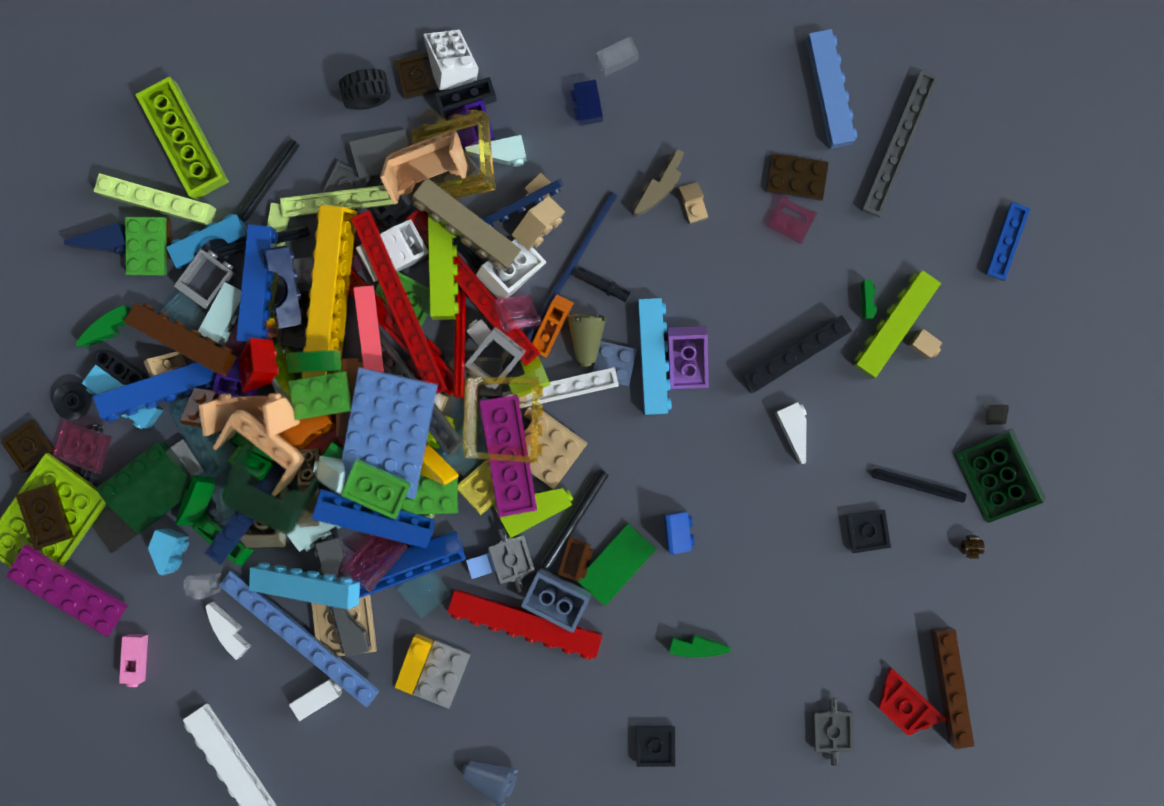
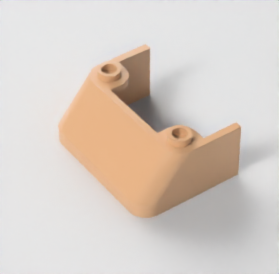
(423, 161)
(271, 410)
(273, 446)

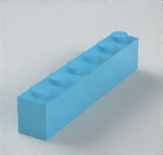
(653, 356)
(304, 585)

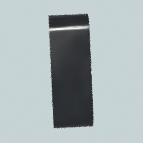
(113, 364)

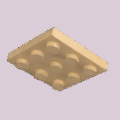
(559, 450)
(325, 622)

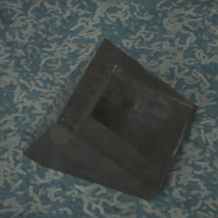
(996, 414)

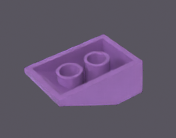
(688, 357)

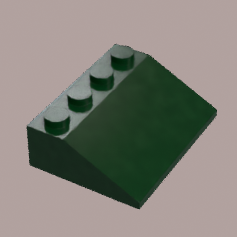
(1000, 476)
(147, 487)

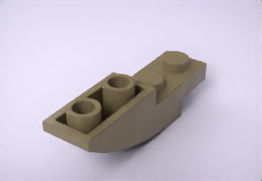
(656, 191)
(305, 476)

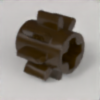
(972, 546)

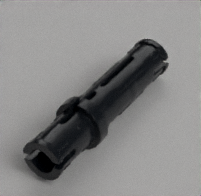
(608, 287)

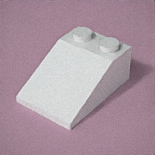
(506, 283)

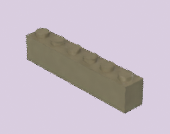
(465, 224)

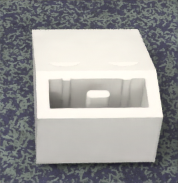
(450, 59)
(403, 245)

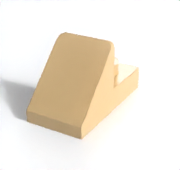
(693, 202)
(164, 363)

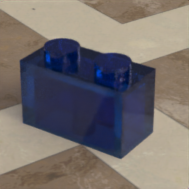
(587, 101)

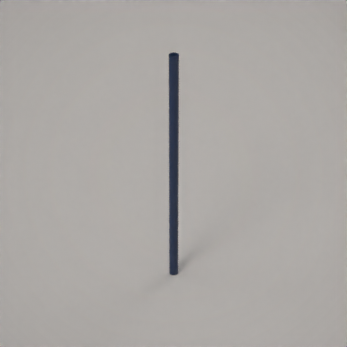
(571, 265)

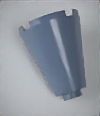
(491, 780)

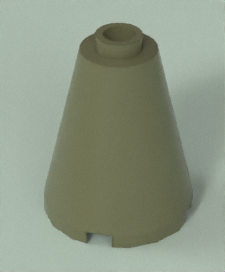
(586, 336)

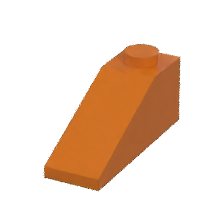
(552, 324)

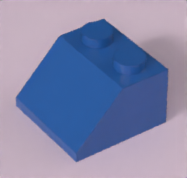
(678, 532)

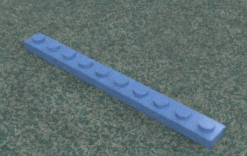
(300, 639)

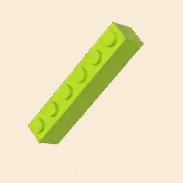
(442, 272)
(897, 323)

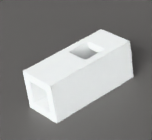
(315, 699)

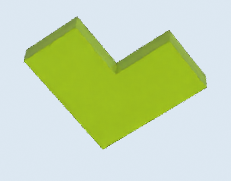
(534, 369)

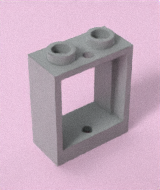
(183, 282)
(507, 343)

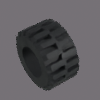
(364, 89)

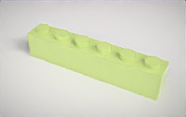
(154, 199)

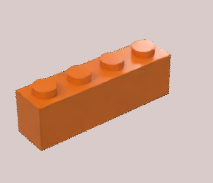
(307, 431)

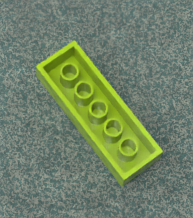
(182, 138)

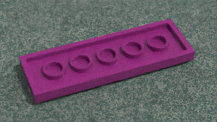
(506, 436)
(66, 590)

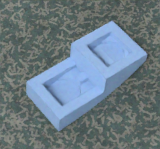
(479, 566)

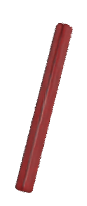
(459, 346)

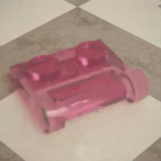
(789, 225)
(514, 308)

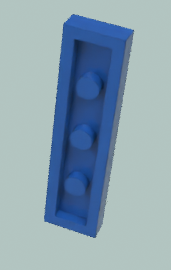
(1007, 241)

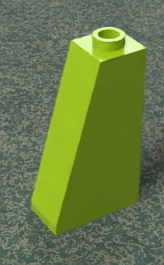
(547, 504)

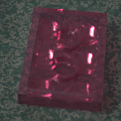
(82, 446)
(373, 561)

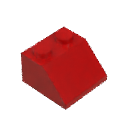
(257, 364)

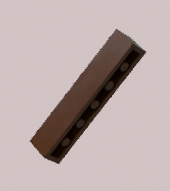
(181, 340)
(952, 687)

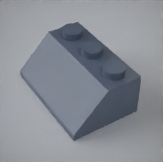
(556, 600)

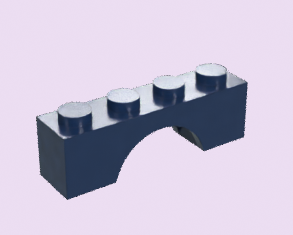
(287, 310)

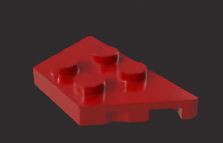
(906, 706)

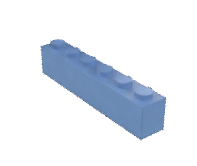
(831, 89)

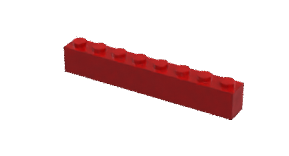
(523, 623)

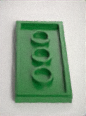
(617, 564)

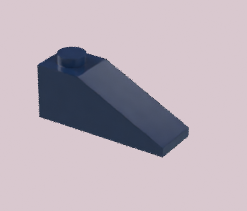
(106, 239)

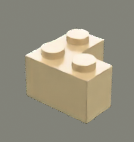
(538, 222)

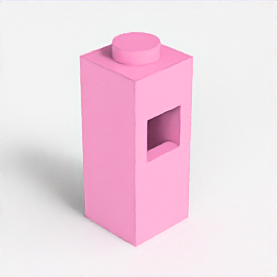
(133, 659)

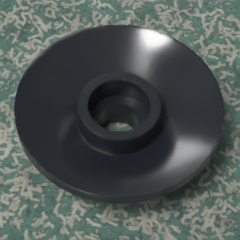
(64, 398)

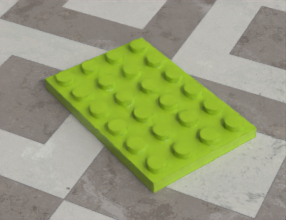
(79, 501)

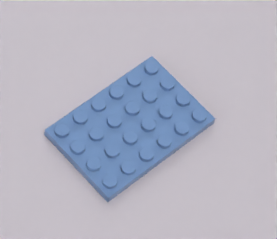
(389, 424)

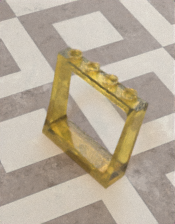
(472, 184)
(470, 419)

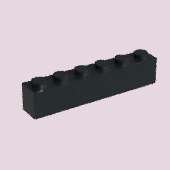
(796, 354)

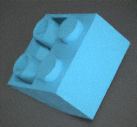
(167, 549)

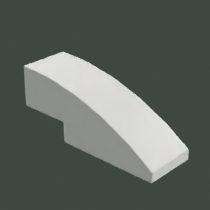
(226, 630)

